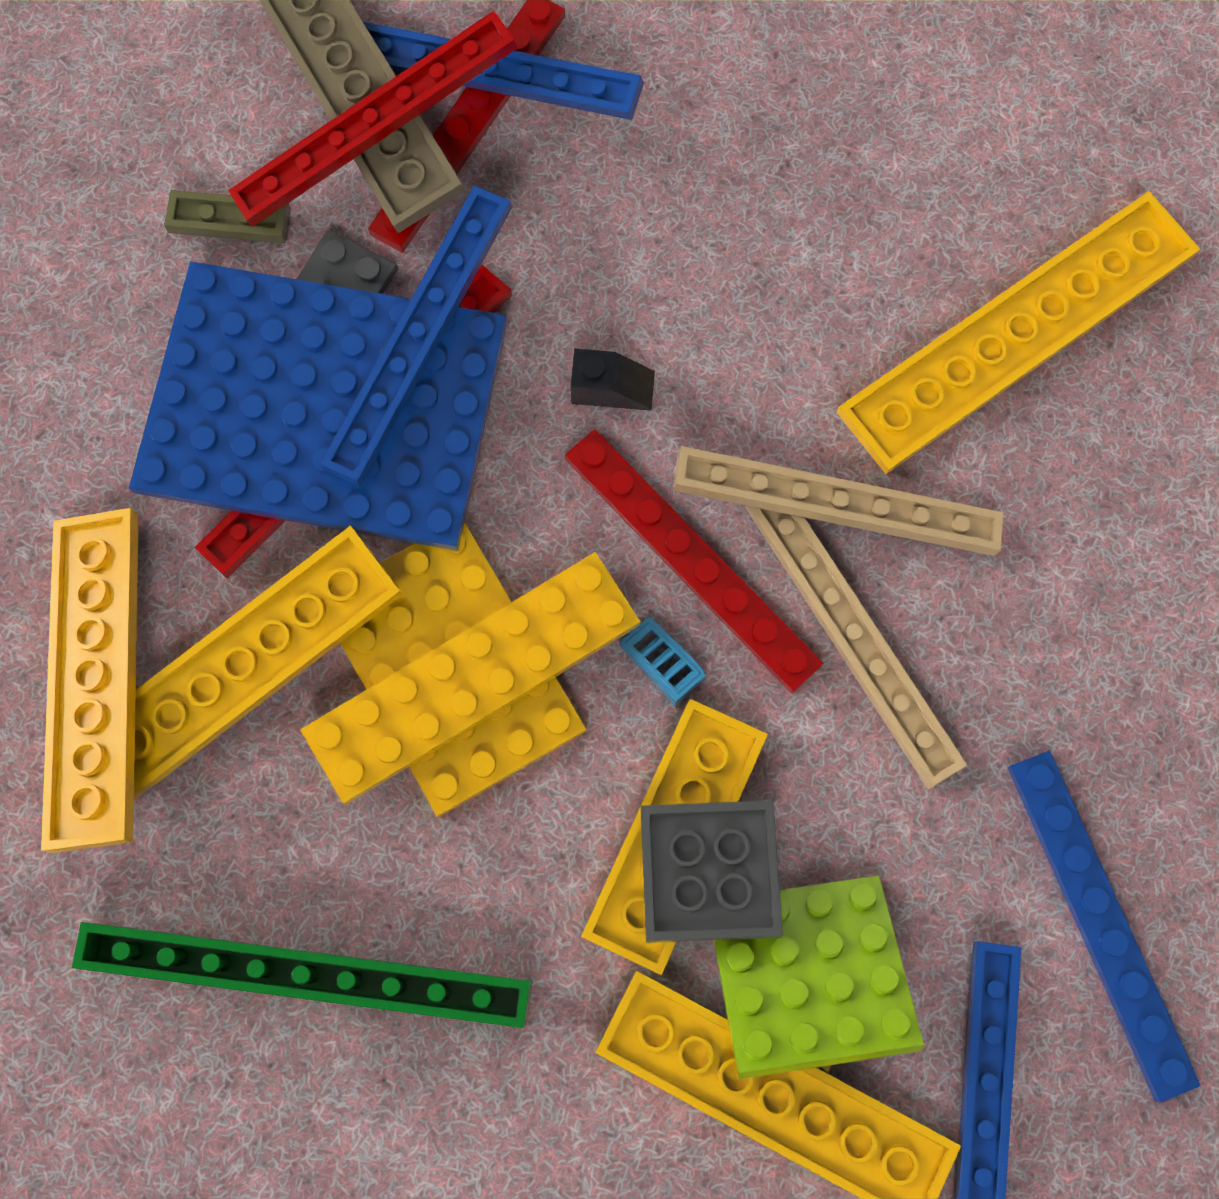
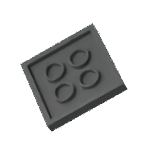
(710, 872)

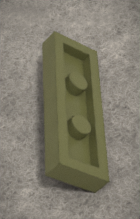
(220, 217)

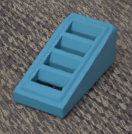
(673, 693)

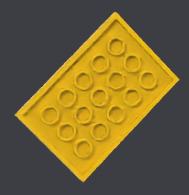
(440, 599)

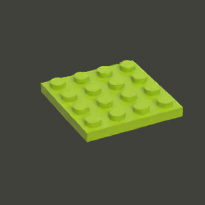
(824, 988)

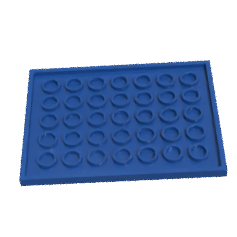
(263, 383)

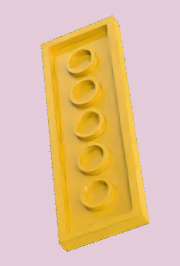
(702, 764)

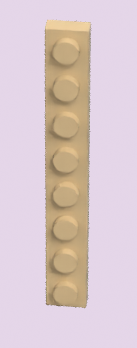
(838, 501)
(860, 645)

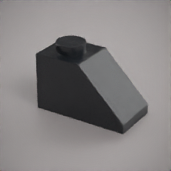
(610, 380)

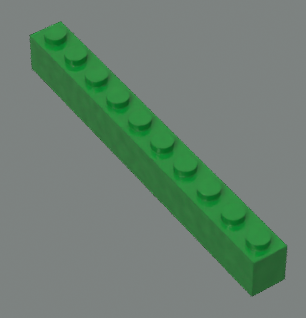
(303, 974)

